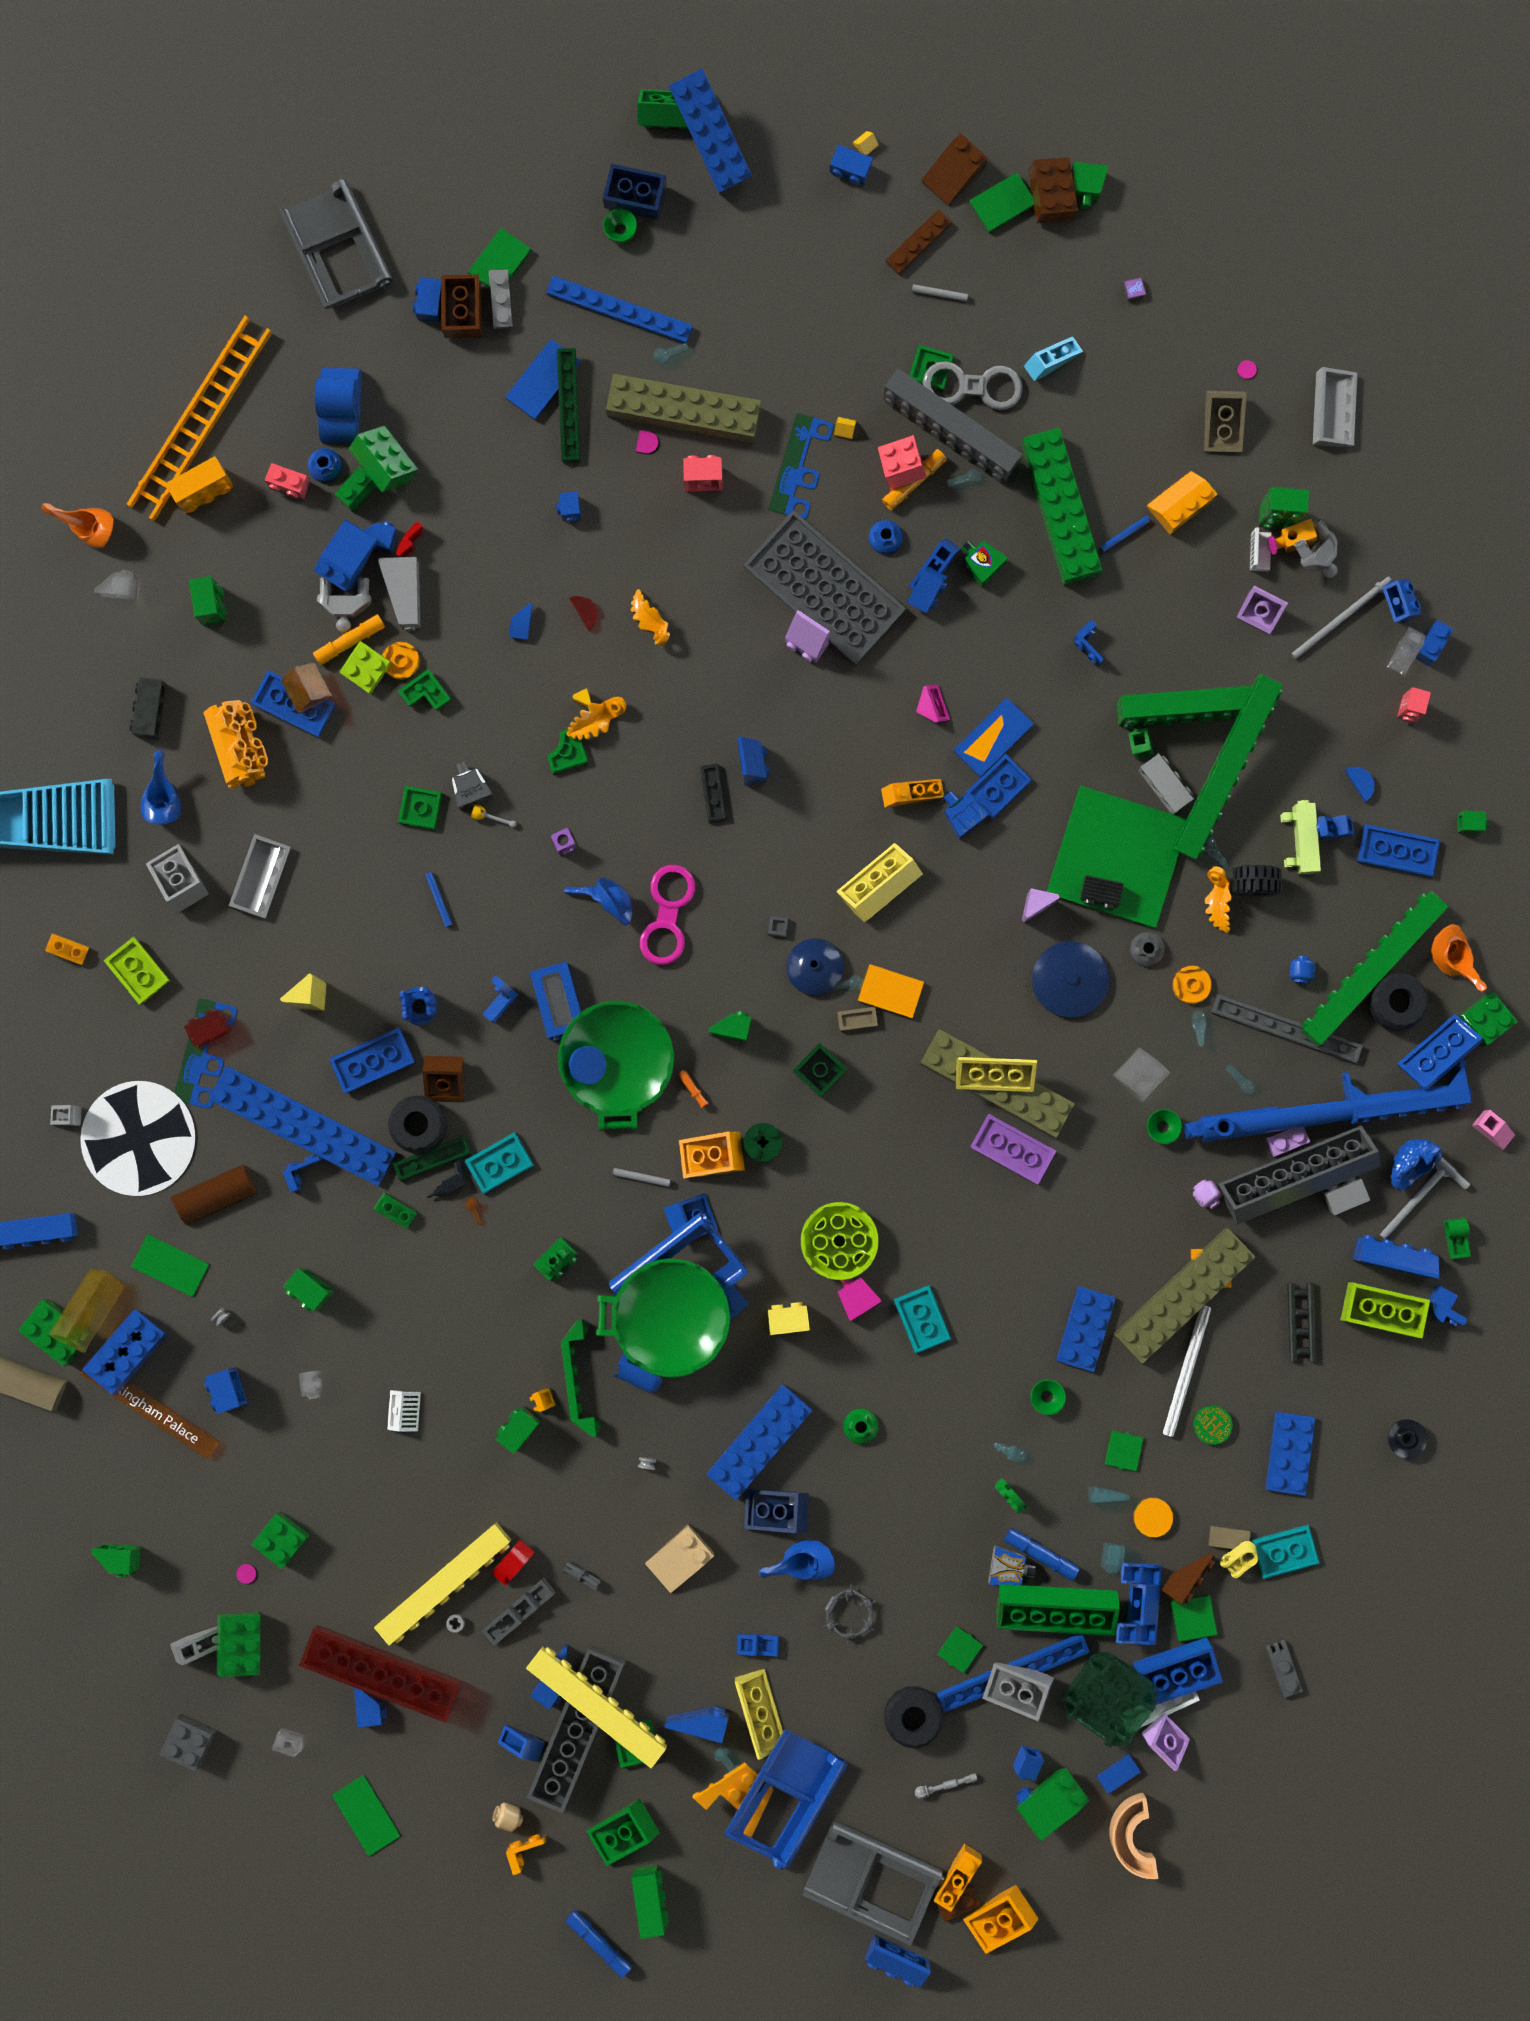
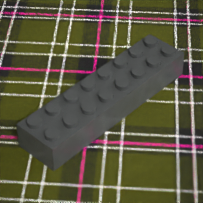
(951, 426)
(1299, 1174)
(573, 1736)

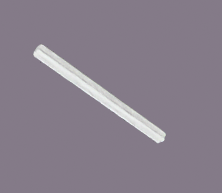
(1186, 1372)

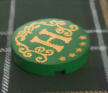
(1212, 1424)

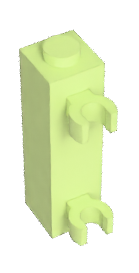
(1306, 838)

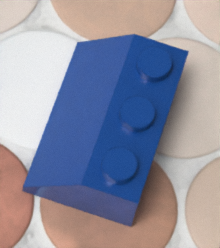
(897, 1961)

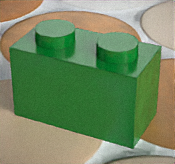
(355, 489)

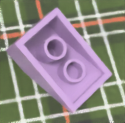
(807, 637)

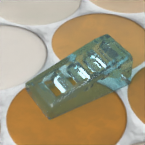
(1098, 1495)

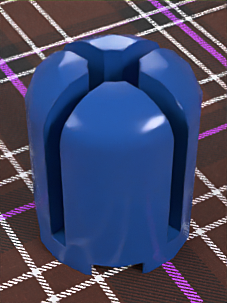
(637, 1376)

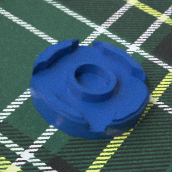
(587, 1065)

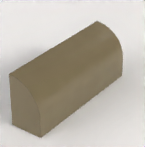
(30, 1384)

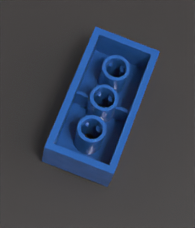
(112, 1353)

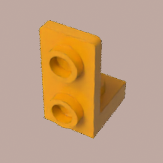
(516, 1860)

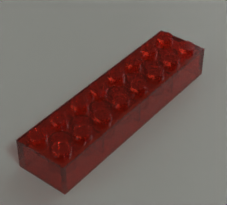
(381, 1673)

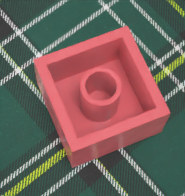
(902, 462)
(703, 473)

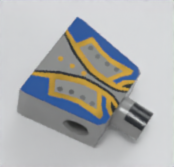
(1008, 1567)

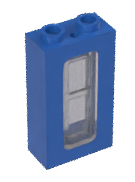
(556, 998)

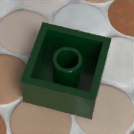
(820, 1070)

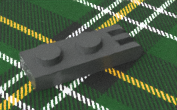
(1284, 1669)

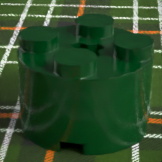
(770, 1134)

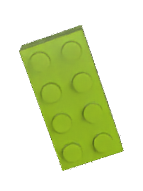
(1385, 1310)

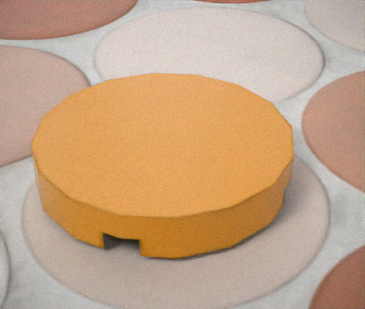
(404, 660)
(1191, 984)
(1153, 1517)

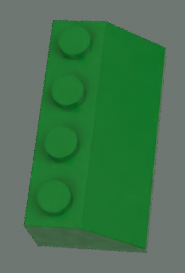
(659, 109)

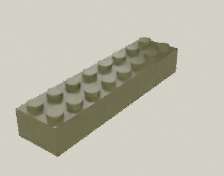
(683, 408)
(1040, 1108)
(1184, 1295)

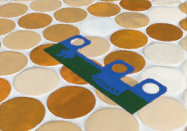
(791, 469)
(196, 1061)

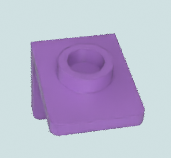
(565, 849)

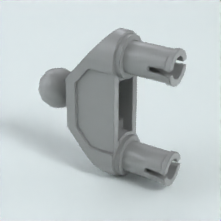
(1321, 553)
(344, 606)

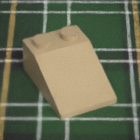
(680, 1558)

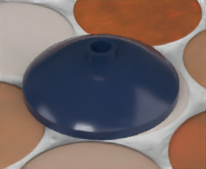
(818, 979)

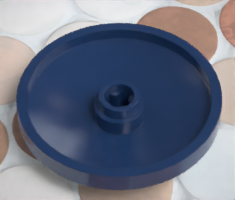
(1070, 979)

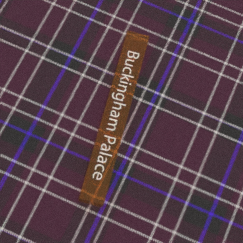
(162, 1417)

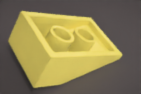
(788, 1319)

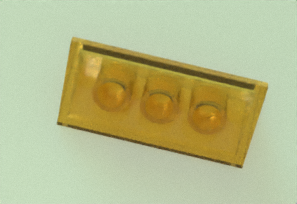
(87, 1309)

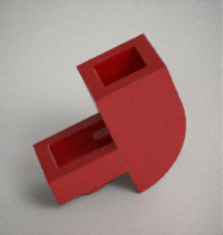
(513, 1562)

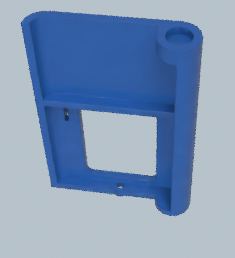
(674, 1243)
(800, 1771)

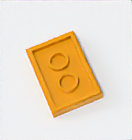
(890, 991)

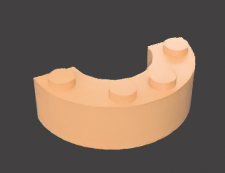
(1121, 1831)

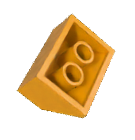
(1182, 501)

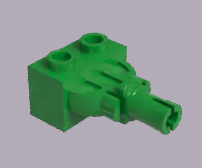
(556, 1259)

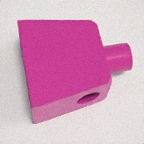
(857, 1297)

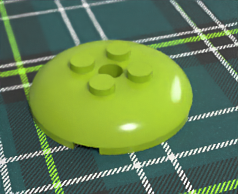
(843, 1221)

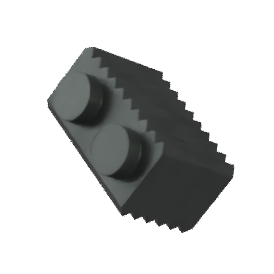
(1101, 891)

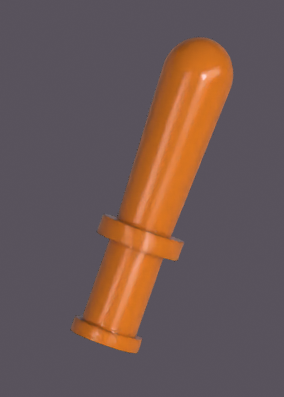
(686, 1079)

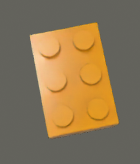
(199, 485)

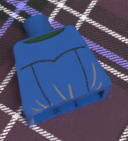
(963, 813)

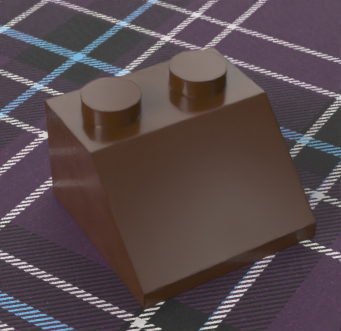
(444, 1077)

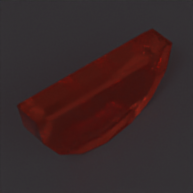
(586, 610)

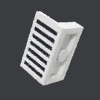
(1260, 552)
(403, 1411)

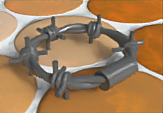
(831, 1604)

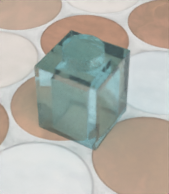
(1112, 1557)

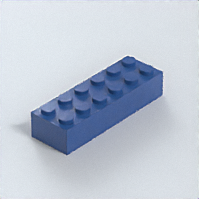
(710, 131)
(759, 1442)

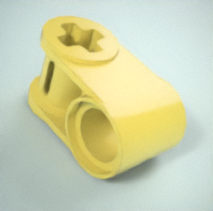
(1237, 1561)

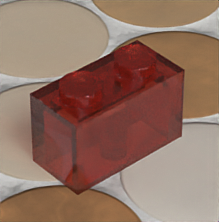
(207, 1028)

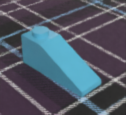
(1052, 358)

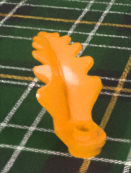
(649, 619)
(597, 718)
(1218, 899)

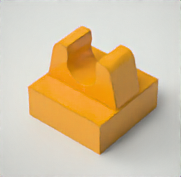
(543, 1400)

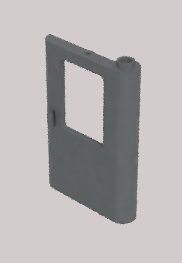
(329, 221)
(844, 1872)

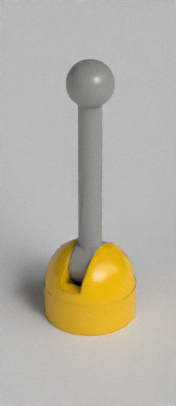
(479, 813)

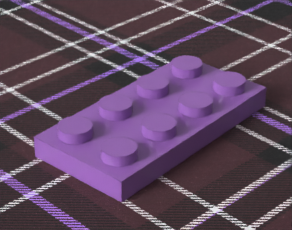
(1013, 1149)

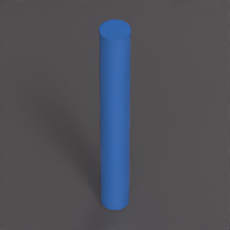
(1124, 534)
(438, 899)

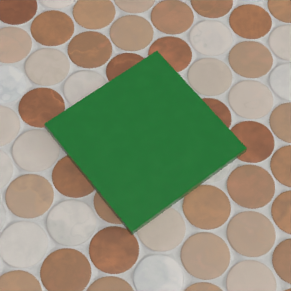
(1120, 844)

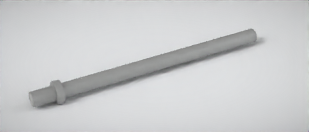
(1342, 617)

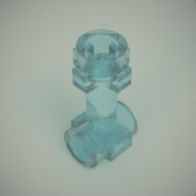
(721, 1754)

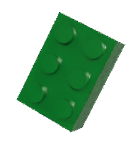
(383, 459)
(1283, 507)
(37, 1330)
(238, 1644)
(650, 1901)

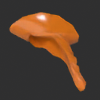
(85, 523)
(1455, 956)

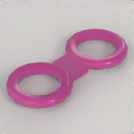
(667, 914)

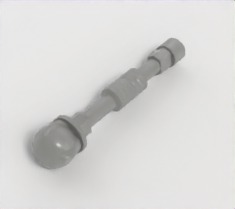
(921, 1792)

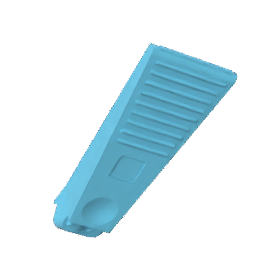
(60, 818)

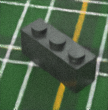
(148, 708)

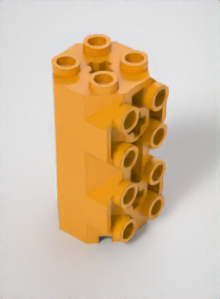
(238, 752)

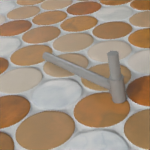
(1444, 1169)

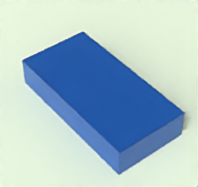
(1118, 1773)

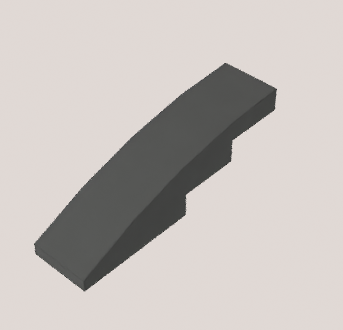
(518, 1611)

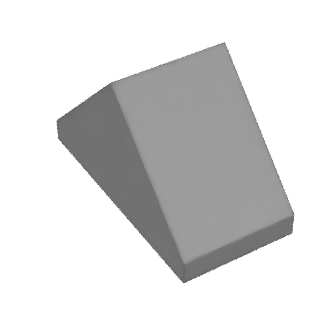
(66, 1115)

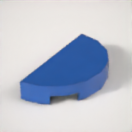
(1362, 781)

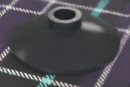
(1417, 1438)

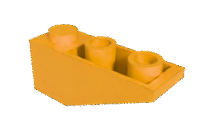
(912, 792)
(958, 1877)

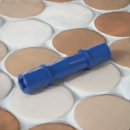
(1041, 1554)
(598, 1943)

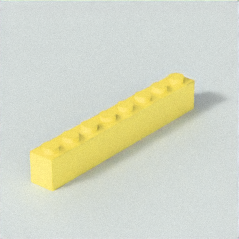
(442, 1584)
(597, 1707)

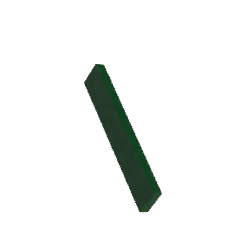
(568, 405)

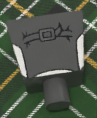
(469, 787)

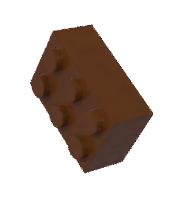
(1053, 190)
(461, 306)

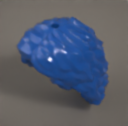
(1413, 1161)

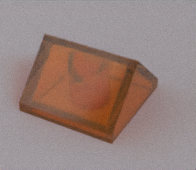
(305, 686)

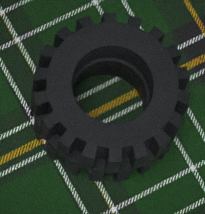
(1257, 880)

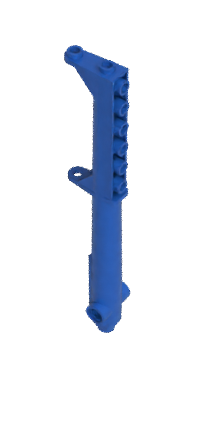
(1354, 1107)

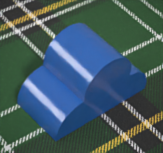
(338, 404)

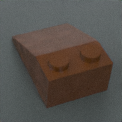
(955, 169)

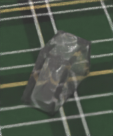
(119, 586)
(1406, 650)

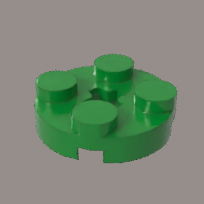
(1010, 1496)

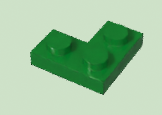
(425, 686)

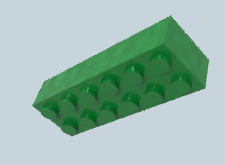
(1057, 1609)

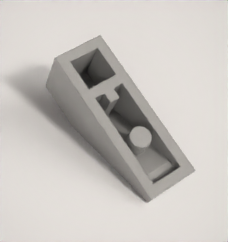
(195, 1646)

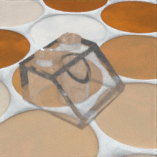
(1141, 1074)

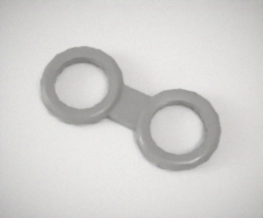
(976, 385)

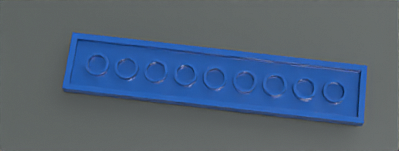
(302, 1126)

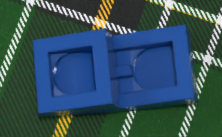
(758, 1644)

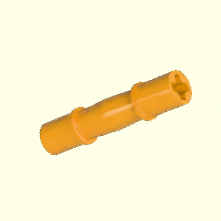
(898, 494)
(349, 639)

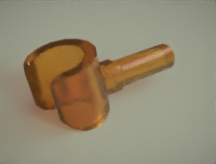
(471, 1203)

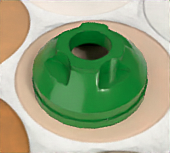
(619, 217)
(1173, 1122)
(1058, 1397)
(860, 1415)

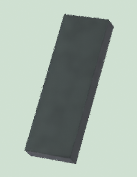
(713, 793)

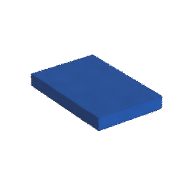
(999, 786)

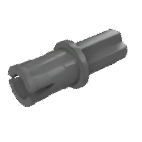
(581, 1576)

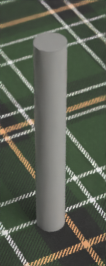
(939, 292)
(641, 1177)

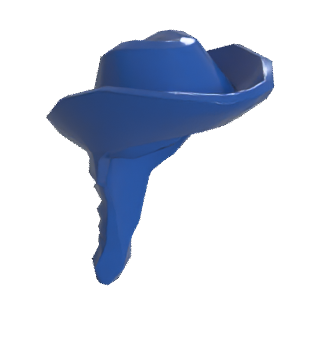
(160, 799)
(611, 896)
(804, 1561)

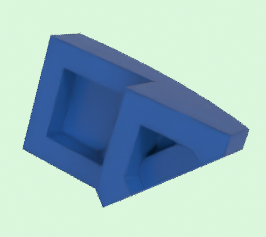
(521, 623)

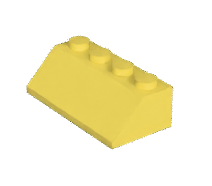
(880, 882)

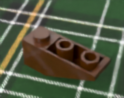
(1183, 1582)

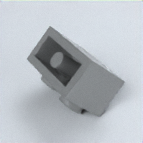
(1345, 1195)

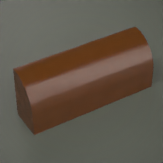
(214, 1195)

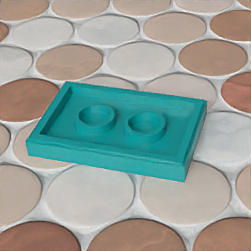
(499, 1163)
(922, 1319)
(1285, 1551)

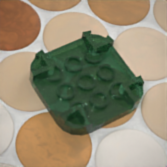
(1110, 1699)

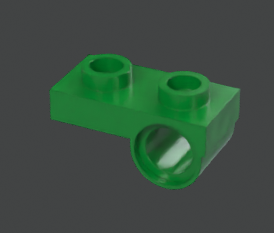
(395, 1210)
(1457, 1237)

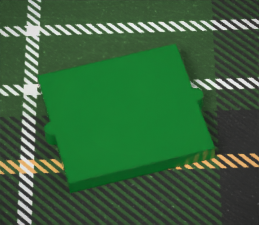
(1123, 1450)
(960, 1649)

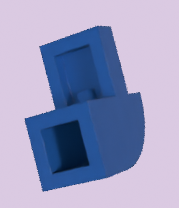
(1334, 827)
(1440, 1307)

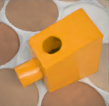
(1299, 531)

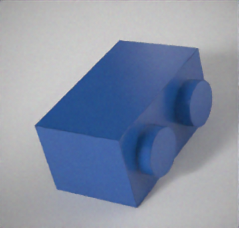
(850, 165)
(428, 299)
(927, 589)
(1434, 642)

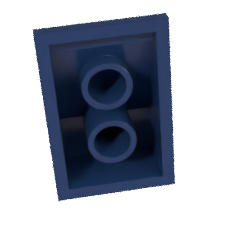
(776, 1511)

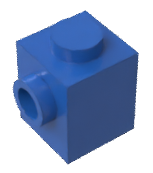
(569, 506)
(1028, 1763)

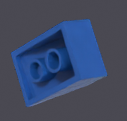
(345, 556)
(752, 761)
(703, 1723)

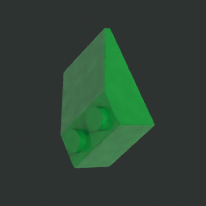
(1052, 1803)
(623, 1832)

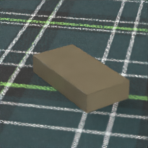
(857, 1018)
(1227, 1537)

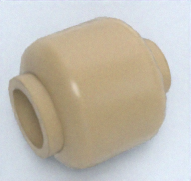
(507, 1817)

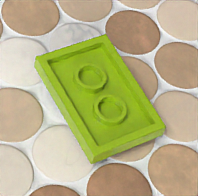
(137, 970)

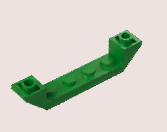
(588, 1424)

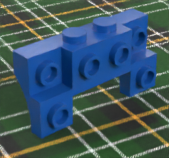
(1143, 1603)

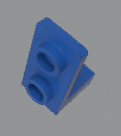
(1080, 642)
(502, 1001)
(294, 1181)

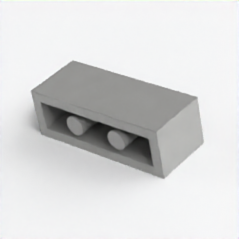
(1166, 784)

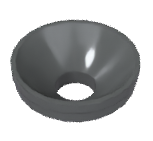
(1138, 954)

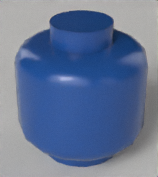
(1302, 970)

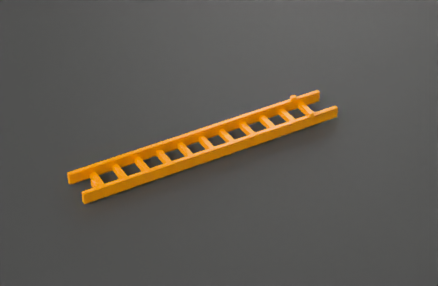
(189, 413)

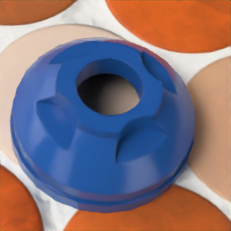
(328, 473)
(885, 546)

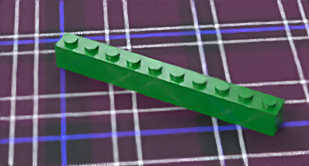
(1227, 766)
(1373, 969)

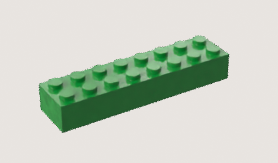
(1061, 506)
(1181, 706)

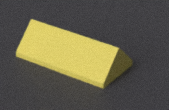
(307, 994)
(995, 1074)
(759, 1711)

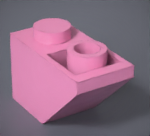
(1494, 1129)

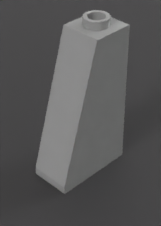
(404, 589)

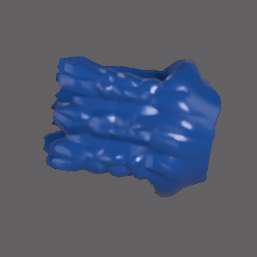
(407, 999)

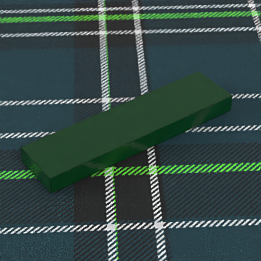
(432, 1159)

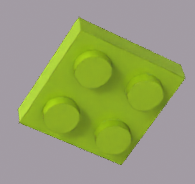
(365, 667)

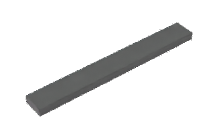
(1283, 1028)

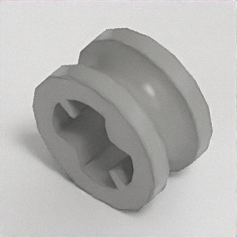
(220, 1317)
(647, 1463)
(450, 1626)

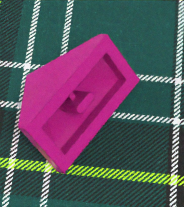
(932, 704)

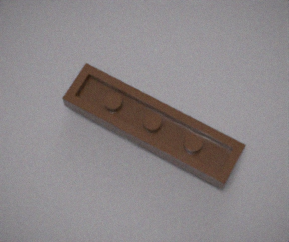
(918, 242)

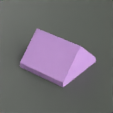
(1262, 609)
(1037, 902)
(1167, 1740)

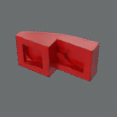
(406, 546)

